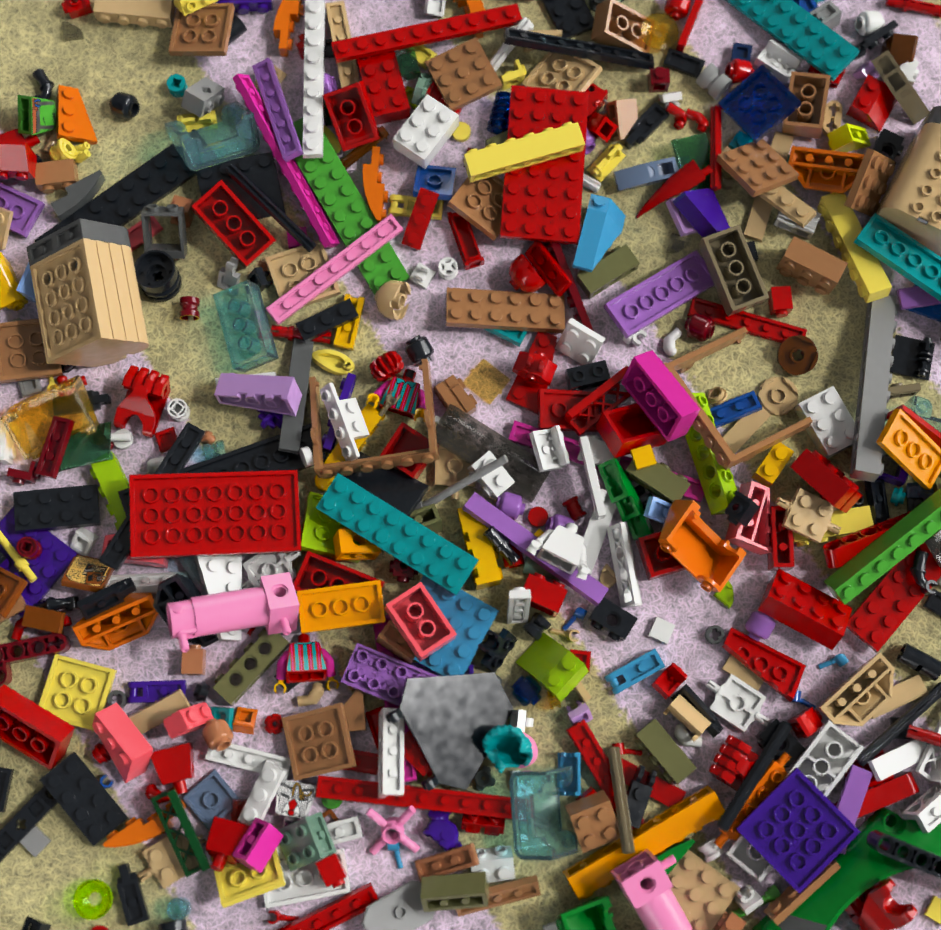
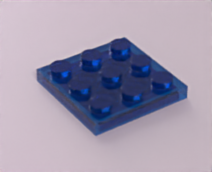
(759, 103)

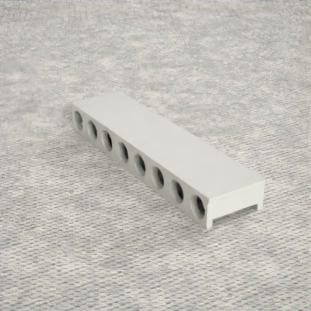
(824, 765)

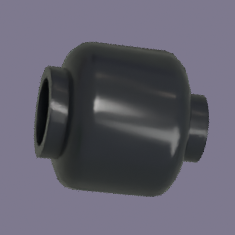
(124, 105)
(418, 349)

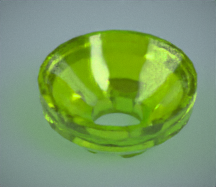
(82, 903)

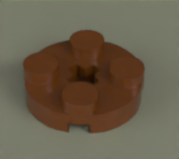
(786, 359)

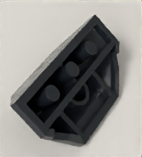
(179, 589)

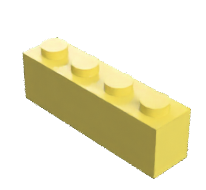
(850, 522)

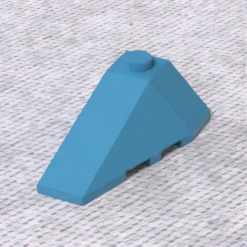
(600, 229)

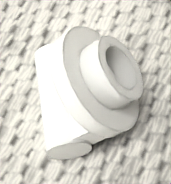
(122, 438)

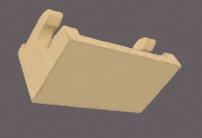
(688, 716)

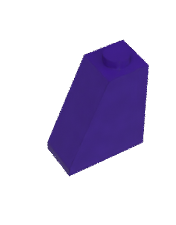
(702, 211)

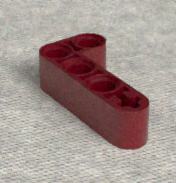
(28, 652)

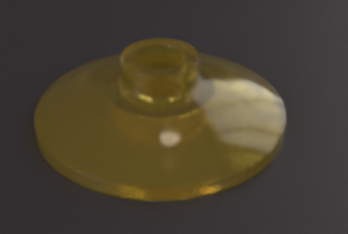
(659, 23)

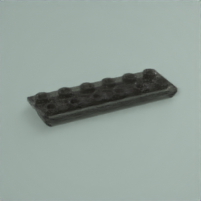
(472, 439)

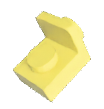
(514, 77)

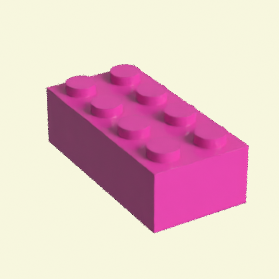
(660, 395)

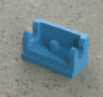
(573, 760)

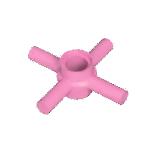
(392, 823)

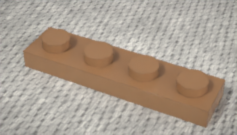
(508, 893)
(790, 899)

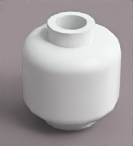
(868, 22)

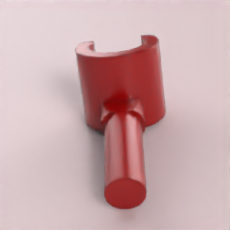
(627, 751)
(282, 917)

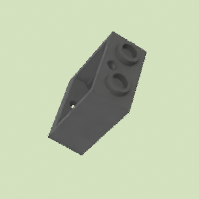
(176, 251)

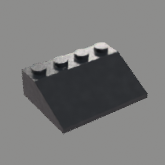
(258, 169)

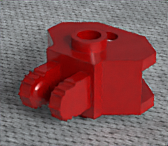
(535, 367)

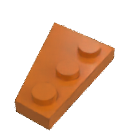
(72, 117)

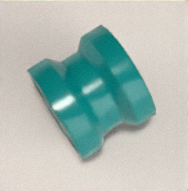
(175, 89)

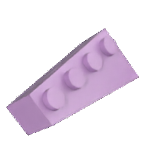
(259, 392)

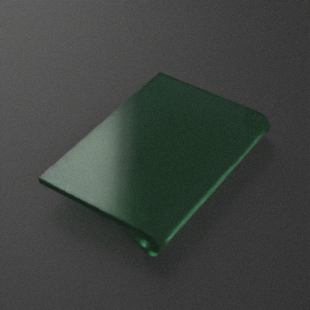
(695, 148)
(88, 449)

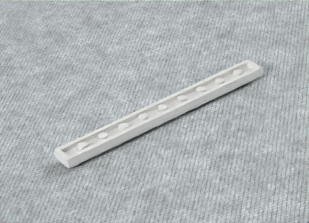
(313, 79)

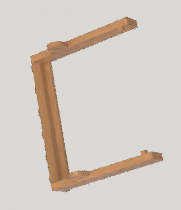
(702, 422)
(378, 462)

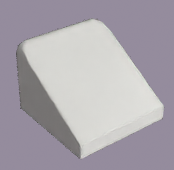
(83, 541)

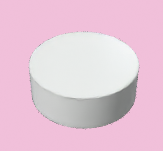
(306, 456)

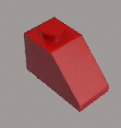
(806, 722)

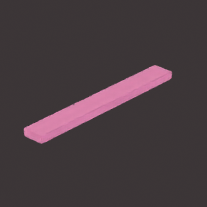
(334, 269)

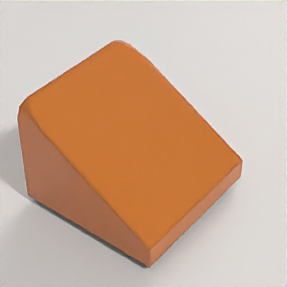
(245, 720)

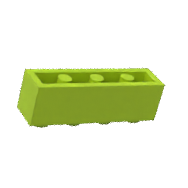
(111, 481)

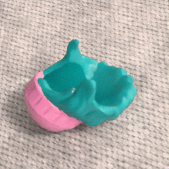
(509, 747)

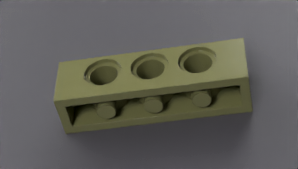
(248, 677)

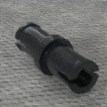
(501, 545)

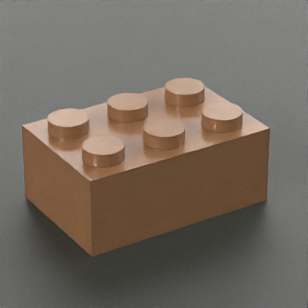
(813, 94)
(811, 266)

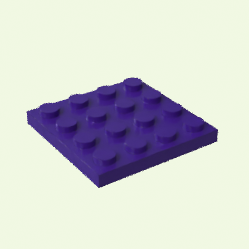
(48, 567)
(797, 830)

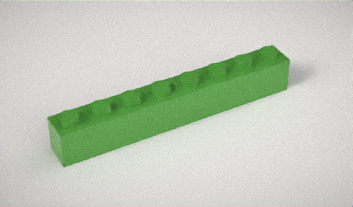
(886, 550)

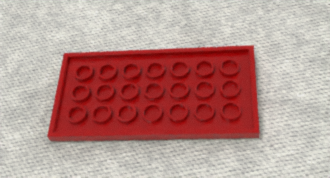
(544, 198)
(214, 514)

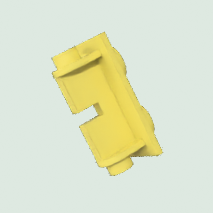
(192, 121)
(606, 162)

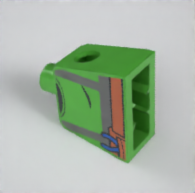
(35, 115)

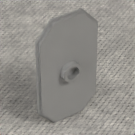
(397, 910)

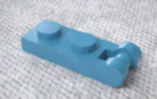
(635, 671)

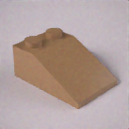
(618, 26)

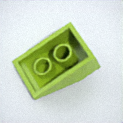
(552, 666)

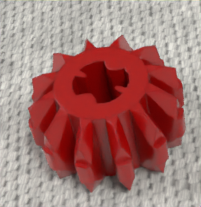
(386, 366)

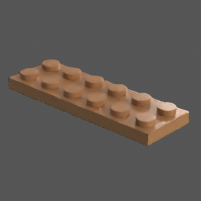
(505, 310)

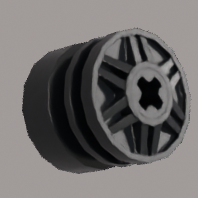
(151, 269)

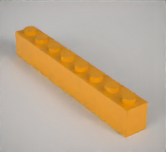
(655, 835)

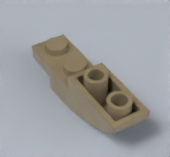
(900, 87)

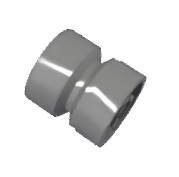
(714, 81)

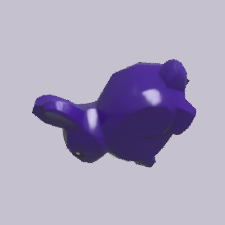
(442, 830)

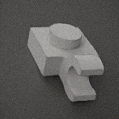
(227, 276)

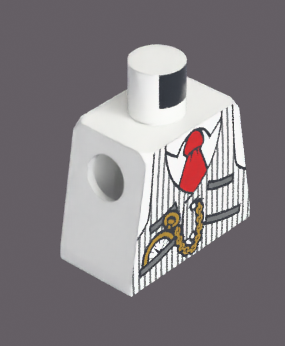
(294, 800)

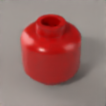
(677, 8)
(738, 70)

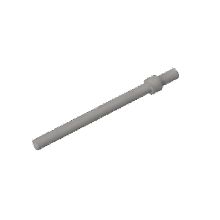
(464, 482)

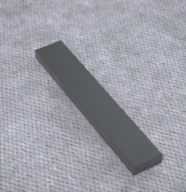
(300, 370)

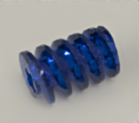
(500, 113)

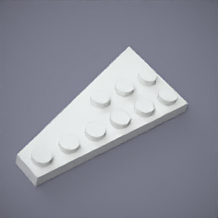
(220, 575)

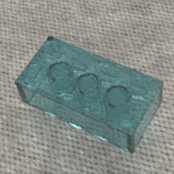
(245, 326)

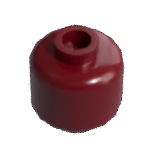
(699, 327)

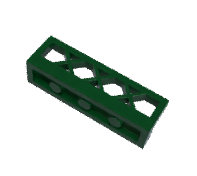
(190, 833)

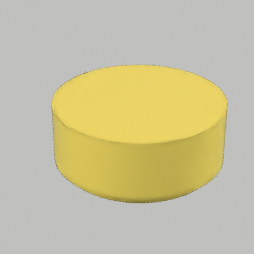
(462, 132)

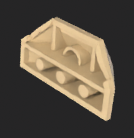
(861, 693)

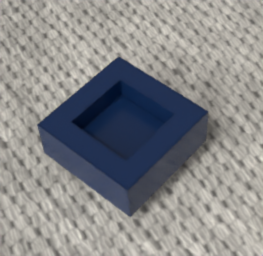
(741, 51)

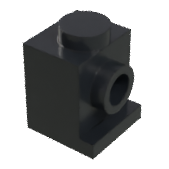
(741, 509)

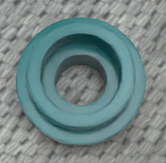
(898, 496)

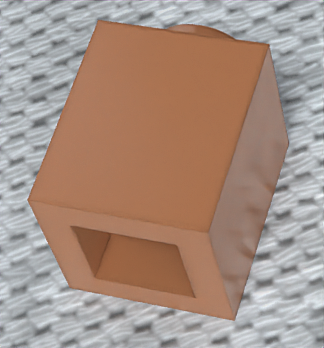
(194, 661)

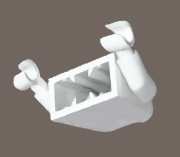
(562, 549)

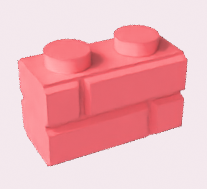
(187, 720)

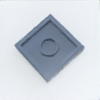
(210, 798)

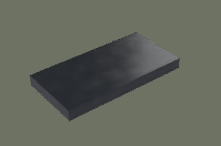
(392, 487)

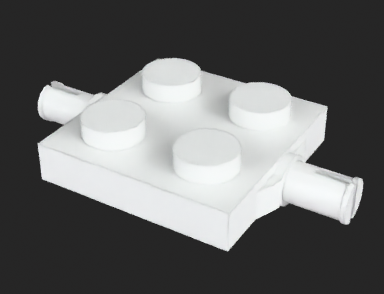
(268, 564)
(737, 703)

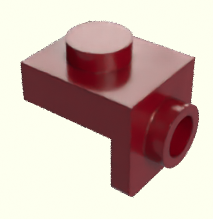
(20, 477)

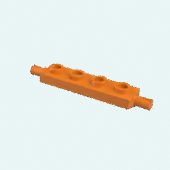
(770, 780)

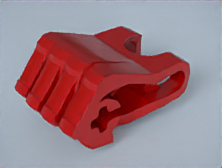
(145, 398)
(734, 762)
(878, 910)

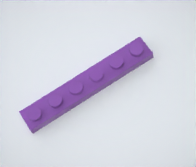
(277, 109)

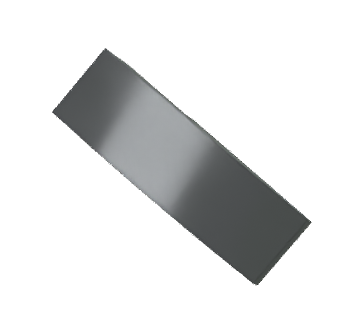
(78, 195)

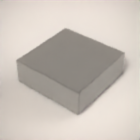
(35, 841)

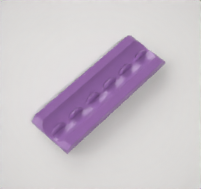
(379, 674)

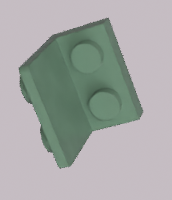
(306, 841)

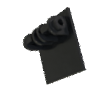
(912, 357)

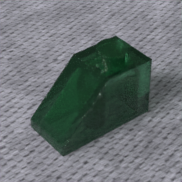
(408, 63)

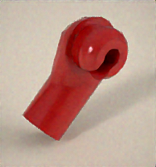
(699, 118)
(18, 630)
(151, 791)

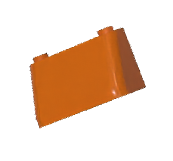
(698, 546)

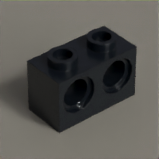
(587, 376)

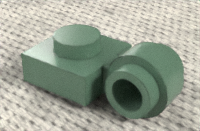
(423, 83)

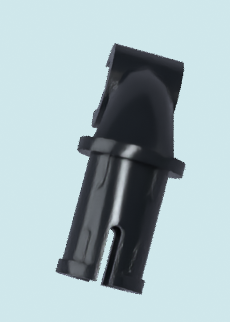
(45, 84)
(918, 572)
(59, 603)

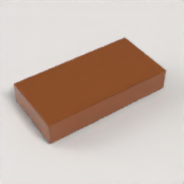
(43, 619)

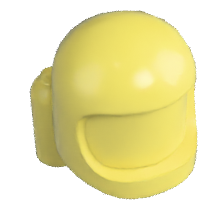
(66, 150)

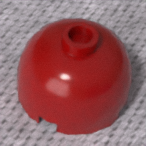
(524, 275)

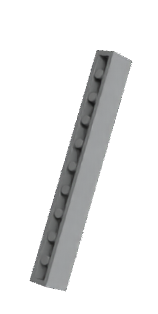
(873, 388)

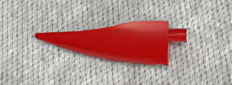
(682, 180)

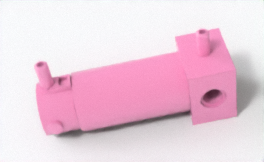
(269, 605)
(650, 892)

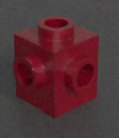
(402, 576)

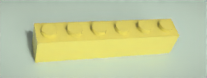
(524, 151)
(862, 266)

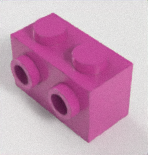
(258, 846)

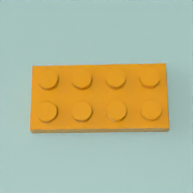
(911, 448)
(341, 606)

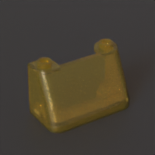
(31, 418)

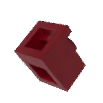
(658, 76)

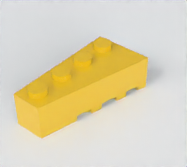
(486, 571)

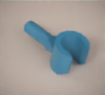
(840, 659)
(396, 847)

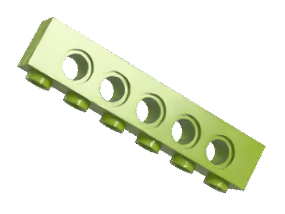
(715, 480)

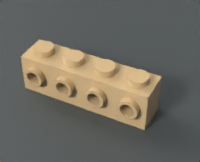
(139, 12)

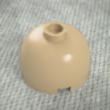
(393, 295)

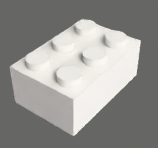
(426, 131)
(832, 423)

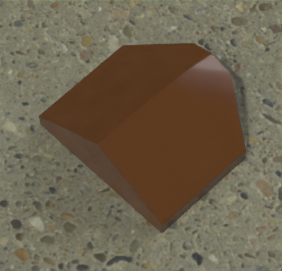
(901, 47)

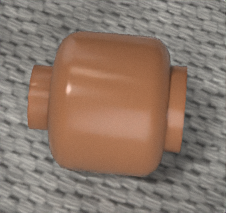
(217, 734)

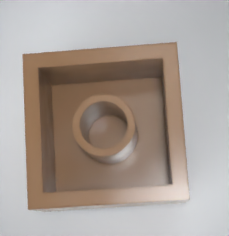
(593, 821)

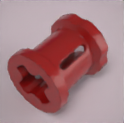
(574, 508)

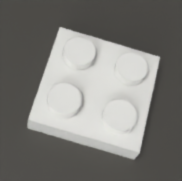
(579, 342)

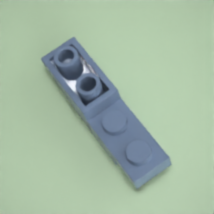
(645, 174)

